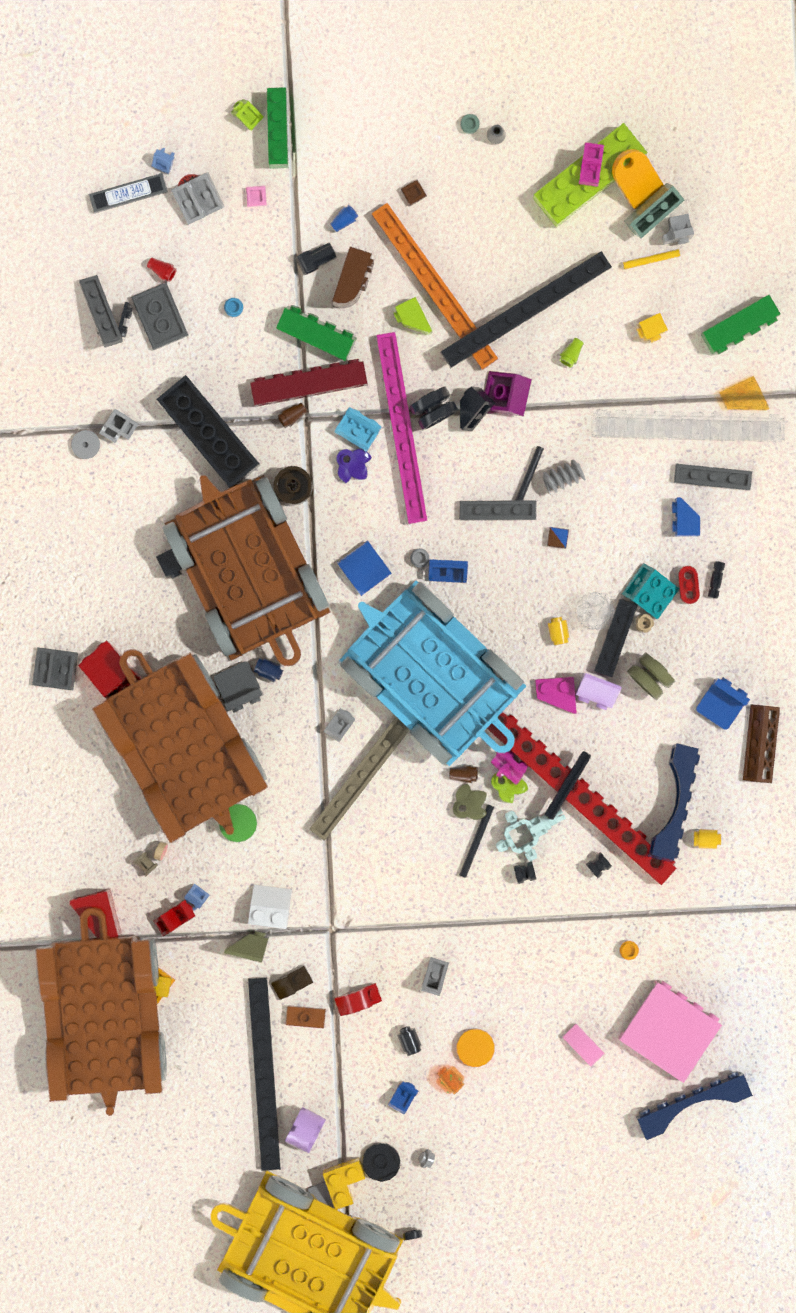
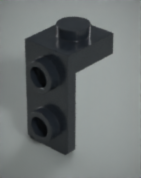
(126, 314)

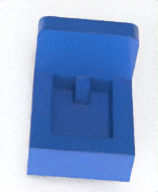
(403, 1097)

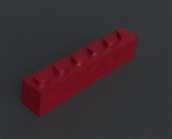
(309, 383)

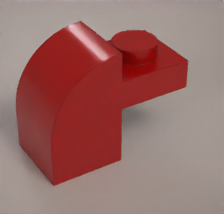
(174, 918)
(358, 1000)

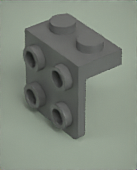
(238, 686)

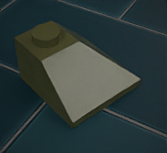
(249, 946)

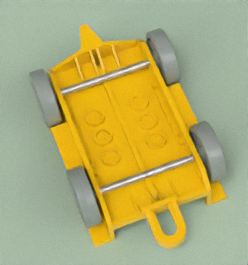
(306, 1253)

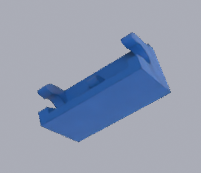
(448, 571)

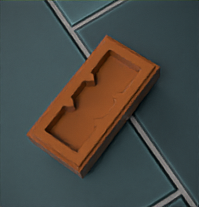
(305, 1016)

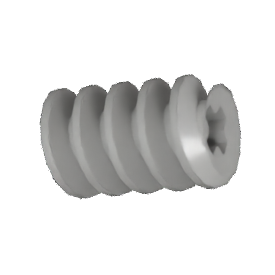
(563, 476)

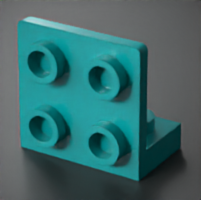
(650, 590)

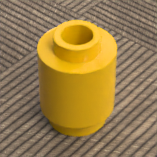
(558, 631)
(707, 838)

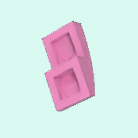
(583, 1045)

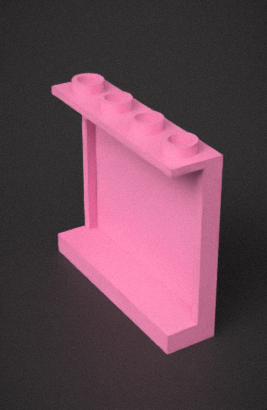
(670, 1031)

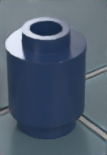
(268, 670)

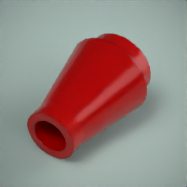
(162, 269)

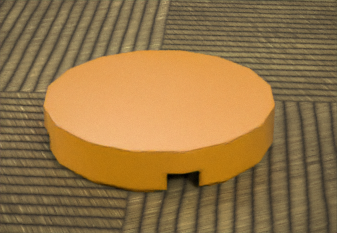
(475, 1047)

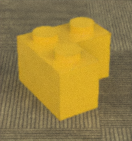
(338, 1181)

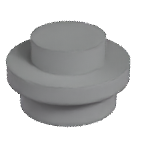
(419, 558)
(426, 1159)

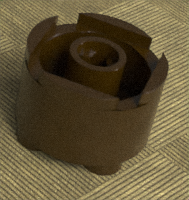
(301, 478)

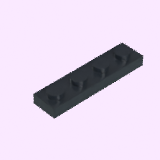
(615, 638)

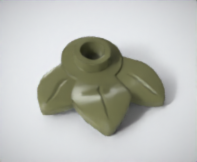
(472, 801)

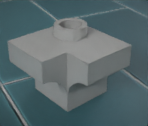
(679, 230)
(118, 425)

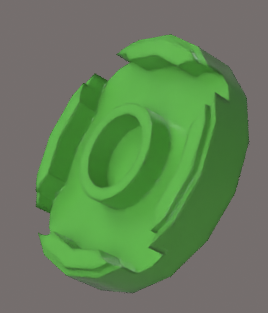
(243, 822)

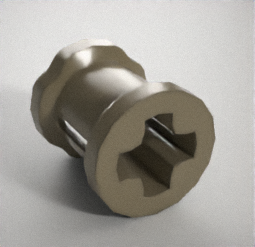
(145, 864)

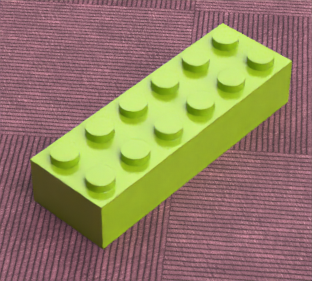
(565, 195)

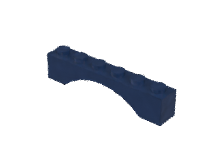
(682, 763)
(656, 1121)

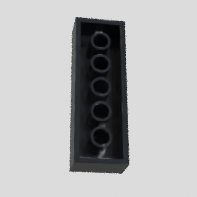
(208, 432)

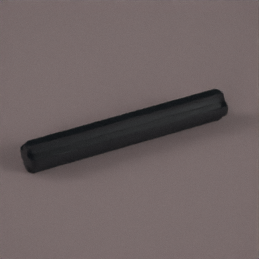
(567, 785)

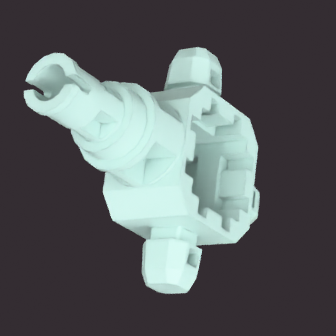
(537, 826)

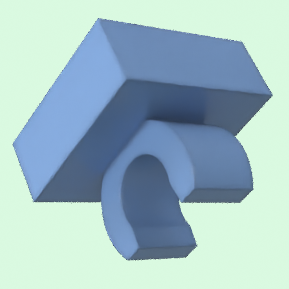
(163, 161)
(196, 896)

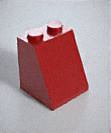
(105, 671)
(103, 901)

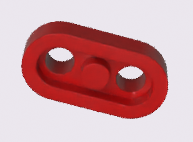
(688, 584)

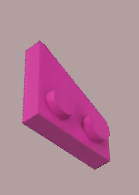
(557, 692)

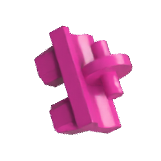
(509, 767)

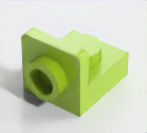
(246, 113)

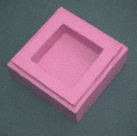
(256, 196)

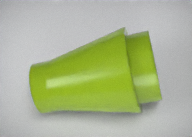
(571, 353)

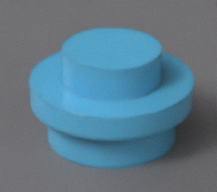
(233, 307)

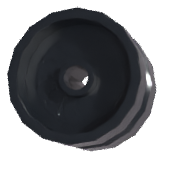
(433, 407)

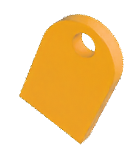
(637, 179)

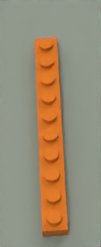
(430, 279)

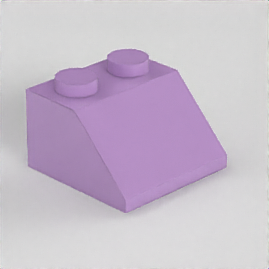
(598, 691)

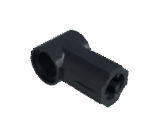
(311, 260)

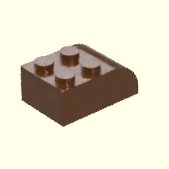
(353, 278)

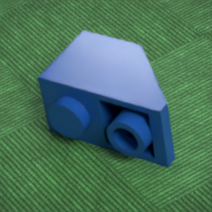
(686, 519)

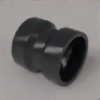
(598, 865)
(524, 872)

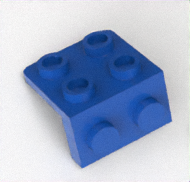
(722, 703)

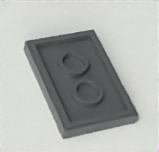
(159, 316)

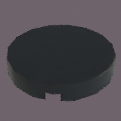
(381, 1162)

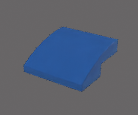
(364, 568)

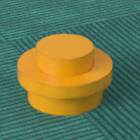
(629, 950)

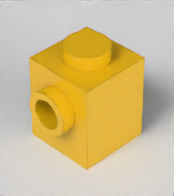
(652, 328)

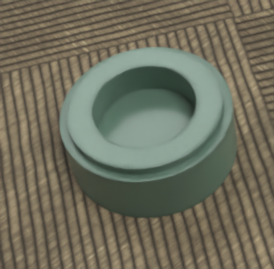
(470, 124)

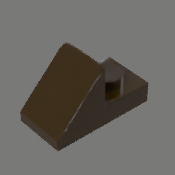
(292, 982)

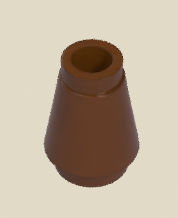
(291, 415)
(464, 773)

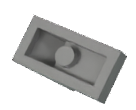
(434, 976)

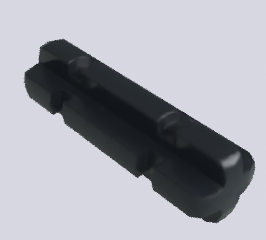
(716, 579)

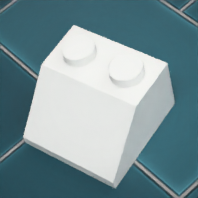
(270, 906)

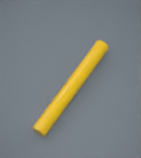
(651, 259)

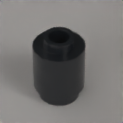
(409, 1040)

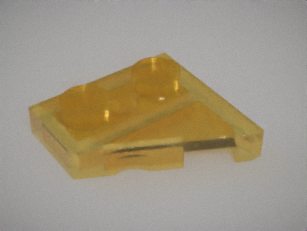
(744, 396)

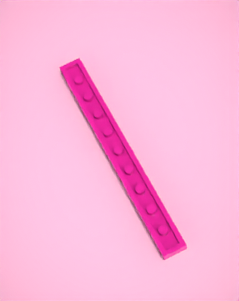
(401, 428)

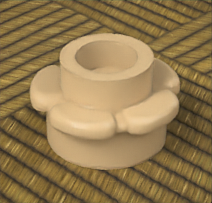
(639, 623)

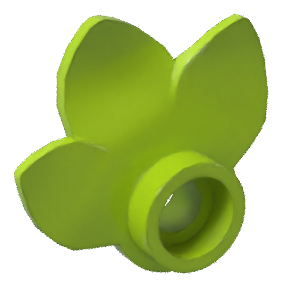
(508, 788)

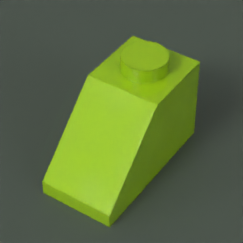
(412, 316)

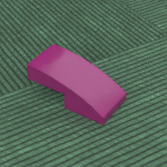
(591, 164)

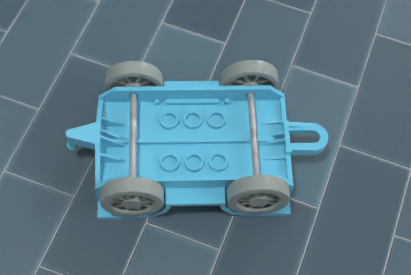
(432, 674)

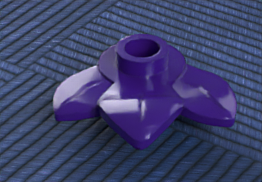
(355, 466)

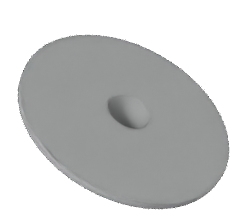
(85, 444)

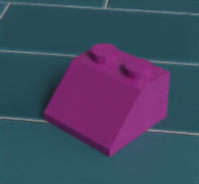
(508, 392)

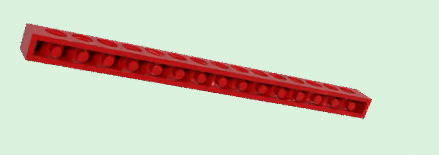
(658, 873)

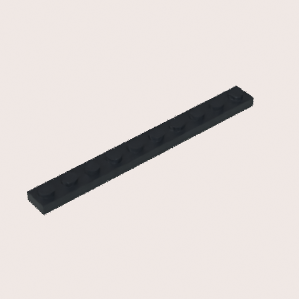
(525, 309)
(264, 1073)

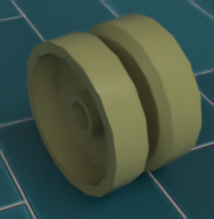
(653, 673)

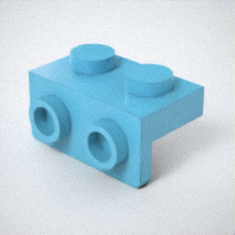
(358, 429)

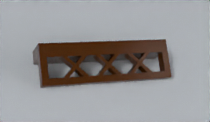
(758, 743)

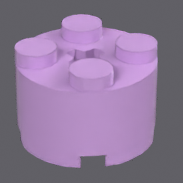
(305, 1130)

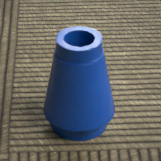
(344, 218)

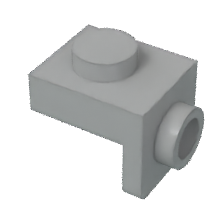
(339, 724)

